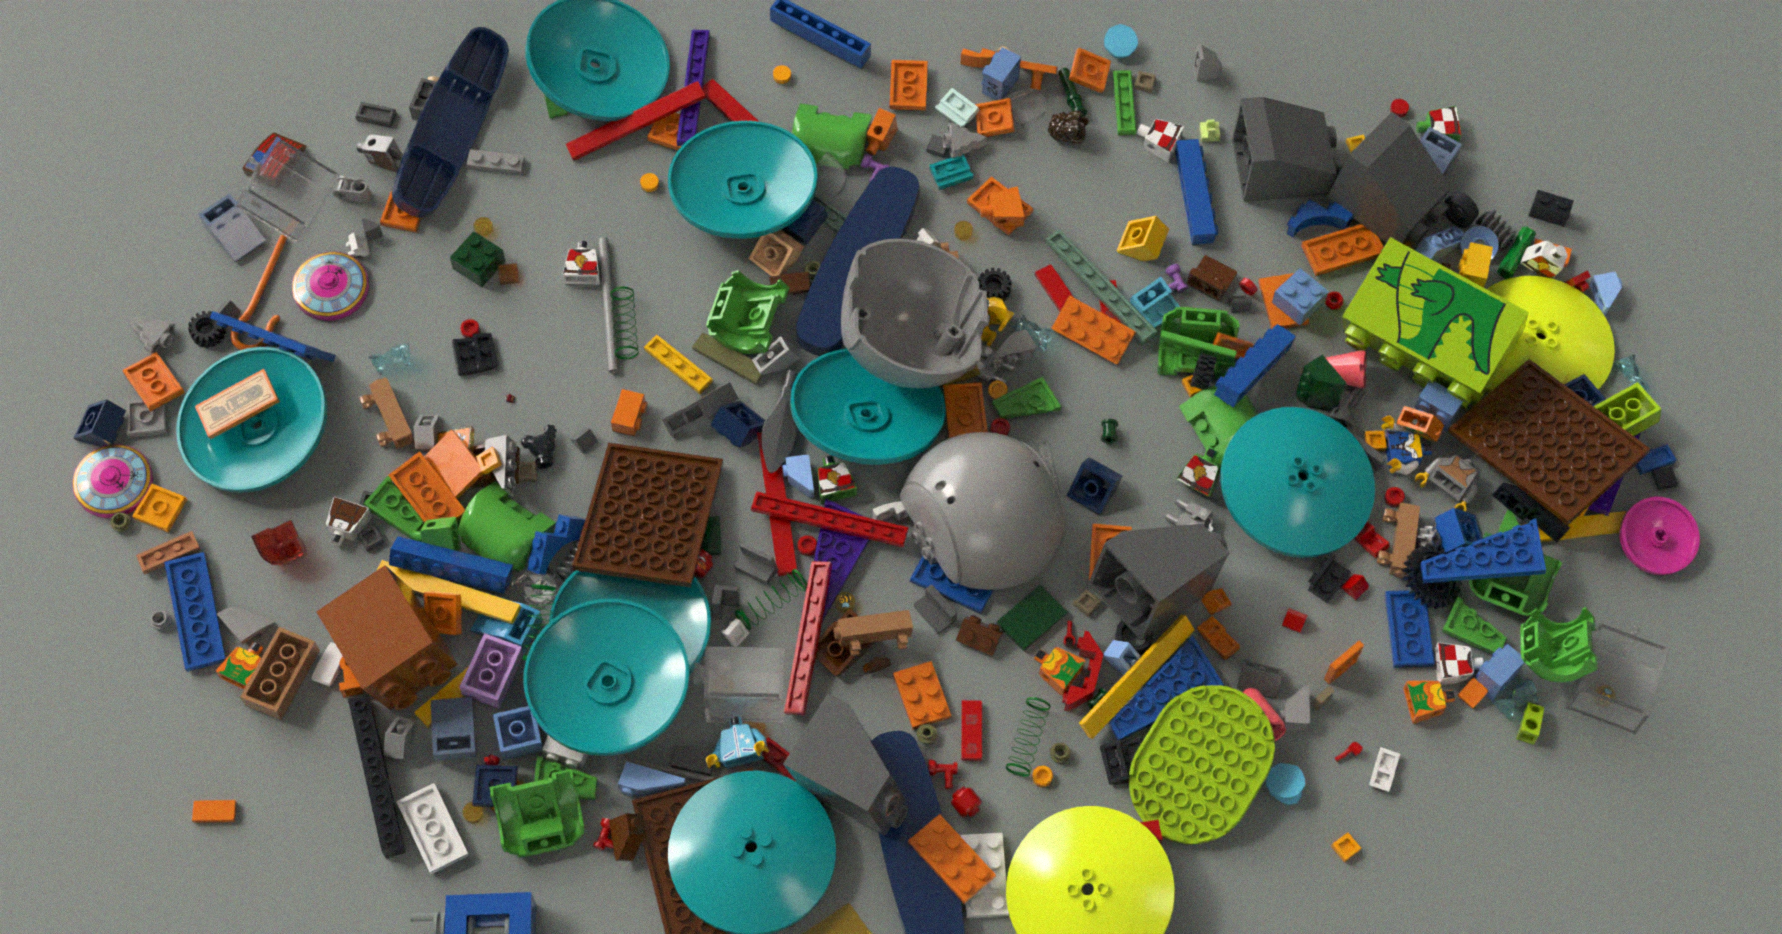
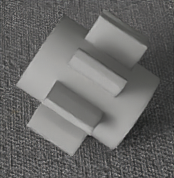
(1428, 536)

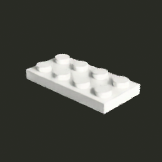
(432, 828)
(992, 898)

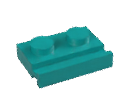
(951, 172)

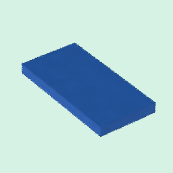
(933, 574)
(1409, 630)

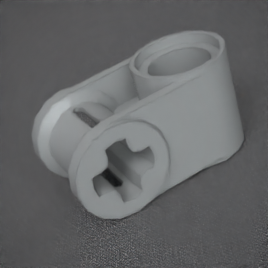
(351, 189)

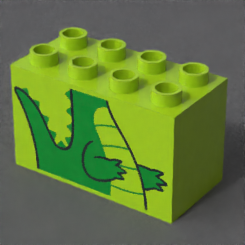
(1433, 323)

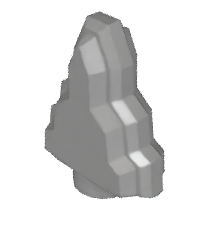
(961, 140)
(153, 333)

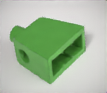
(439, 532)

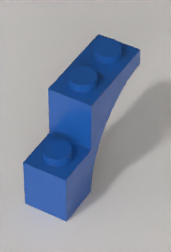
(1314, 214)
(547, 544)

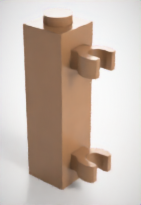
(391, 413)
(1404, 537)
(874, 628)

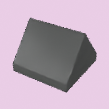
(371, 229)
(1240, 303)
(229, 309)
(584, 439)

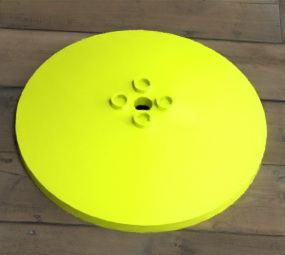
(1574, 329)
(1098, 848)

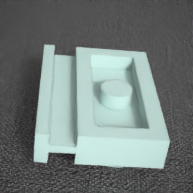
(957, 108)

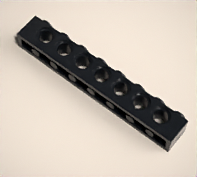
(376, 776)

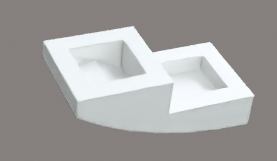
(890, 509)
(328, 666)
(1384, 769)

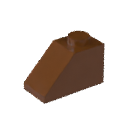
(627, 836)

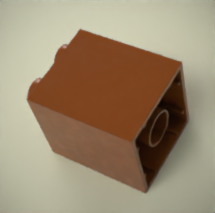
(387, 639)

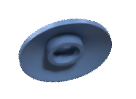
(1480, 233)

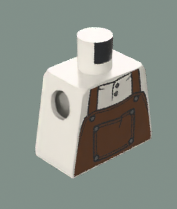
(346, 520)

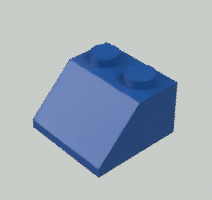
(1457, 529)

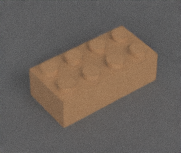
(280, 673)

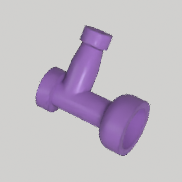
(868, 162)
(1173, 271)

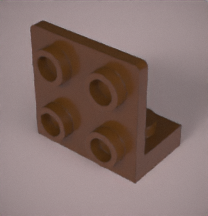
(1211, 277)

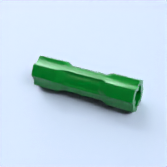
(1511, 261)

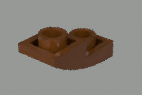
(797, 282)

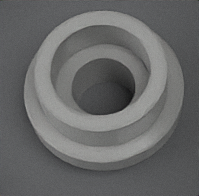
(160, 614)

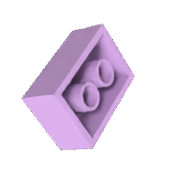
(491, 671)

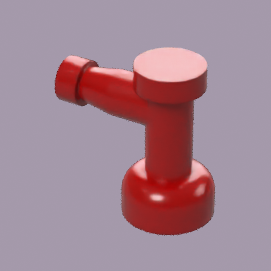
(949, 769)
(603, 841)

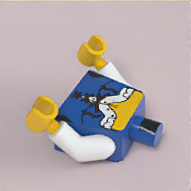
(1403, 448)

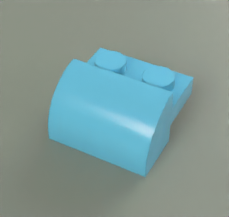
(1154, 301)

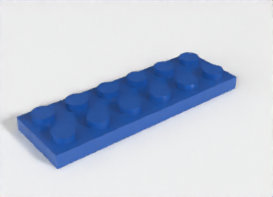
(195, 611)

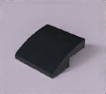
(474, 354)
(1118, 759)

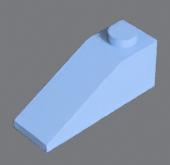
(646, 781)

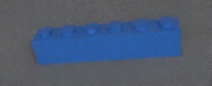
(820, 32)
(1195, 191)
(1254, 365)
(450, 564)

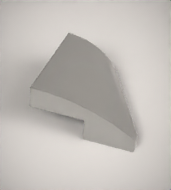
(244, 623)

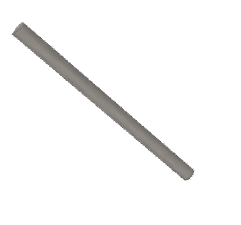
(607, 299)

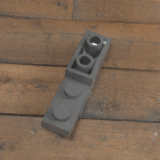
(700, 409)

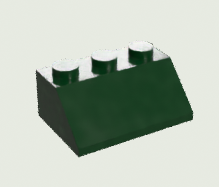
(1320, 385)

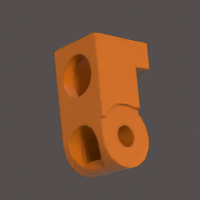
(350, 685)

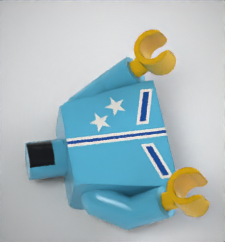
(738, 745)

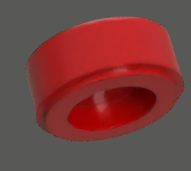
(1399, 107)
(1248, 286)
(469, 328)
(1000, 426)
(1394, 497)
(807, 545)

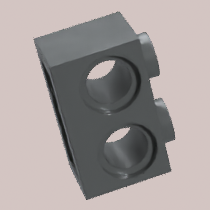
(420, 97)

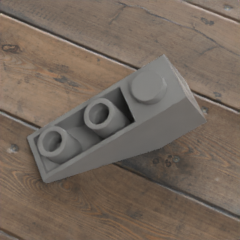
(1016, 348)
(506, 472)

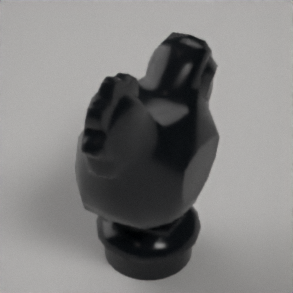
(541, 446)

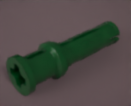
(1074, 99)

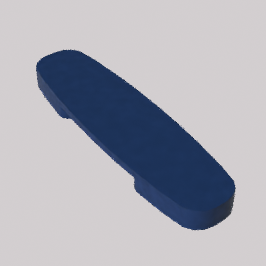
(450, 122)
(878, 215)
(920, 894)

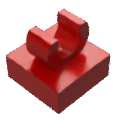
(1579, 281)

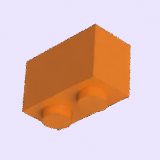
(629, 412)

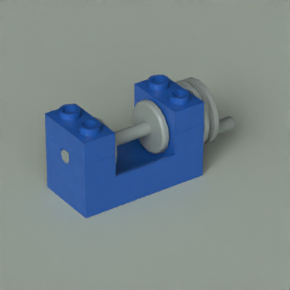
(484, 914)

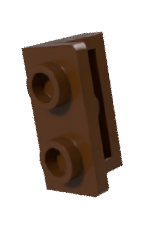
(979, 635)

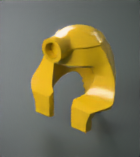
(998, 315)

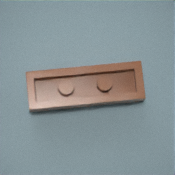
(170, 550)

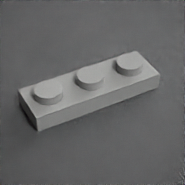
(495, 162)

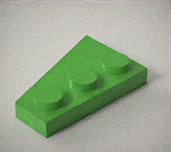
(1027, 400)
(393, 508)
(1470, 628)
(585, 783)

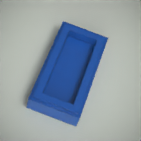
(1656, 459)

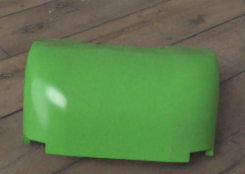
(833, 134)
(745, 313)
(1198, 325)
(1215, 419)
(501, 527)
(1519, 593)
(1559, 649)
(538, 814)

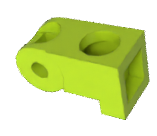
(1530, 723)

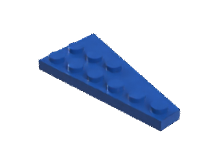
(272, 338)
(1495, 556)
(1184, 671)

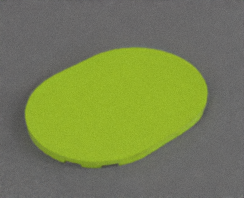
(1202, 764)

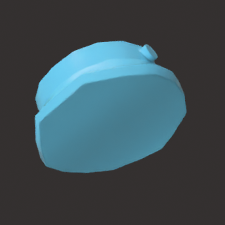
(1120, 41)
(1286, 783)

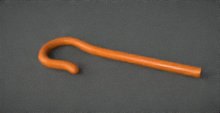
(257, 296)

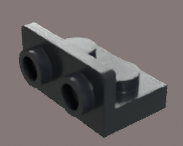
(1328, 579)

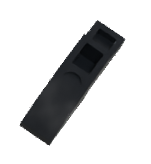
(1526, 507)

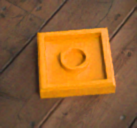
(159, 508)

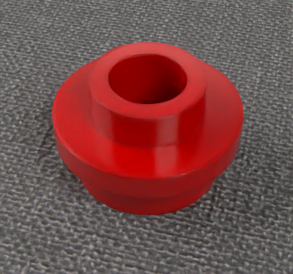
(1334, 296)

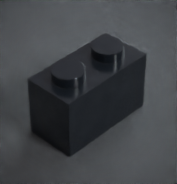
(1551, 208)

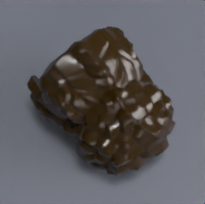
(1068, 127)

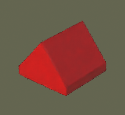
(1355, 586)
(1294, 620)

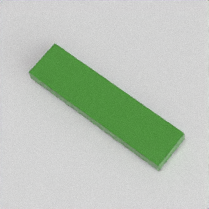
(1124, 102)
(1196, 347)

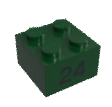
(477, 259)

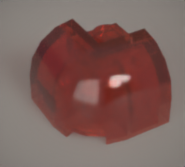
(280, 545)

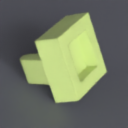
(1209, 131)

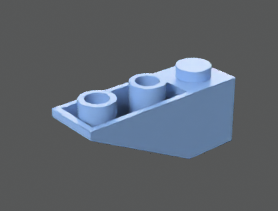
(1441, 243)

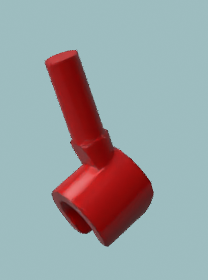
(1069, 634)
(1354, 747)
(492, 760)

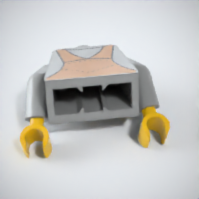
(1454, 477)

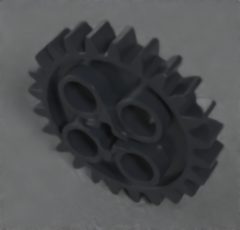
(1436, 593)

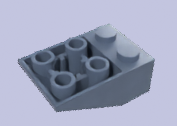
(1440, 148)
(231, 228)
(453, 728)

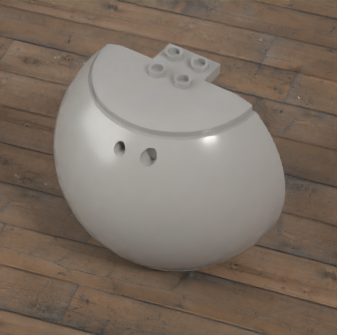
(912, 313)
(985, 510)

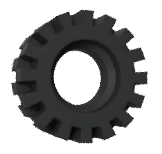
(995, 276)
(209, 338)
(1203, 371)

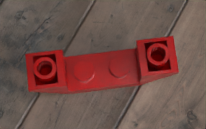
(1077, 695)

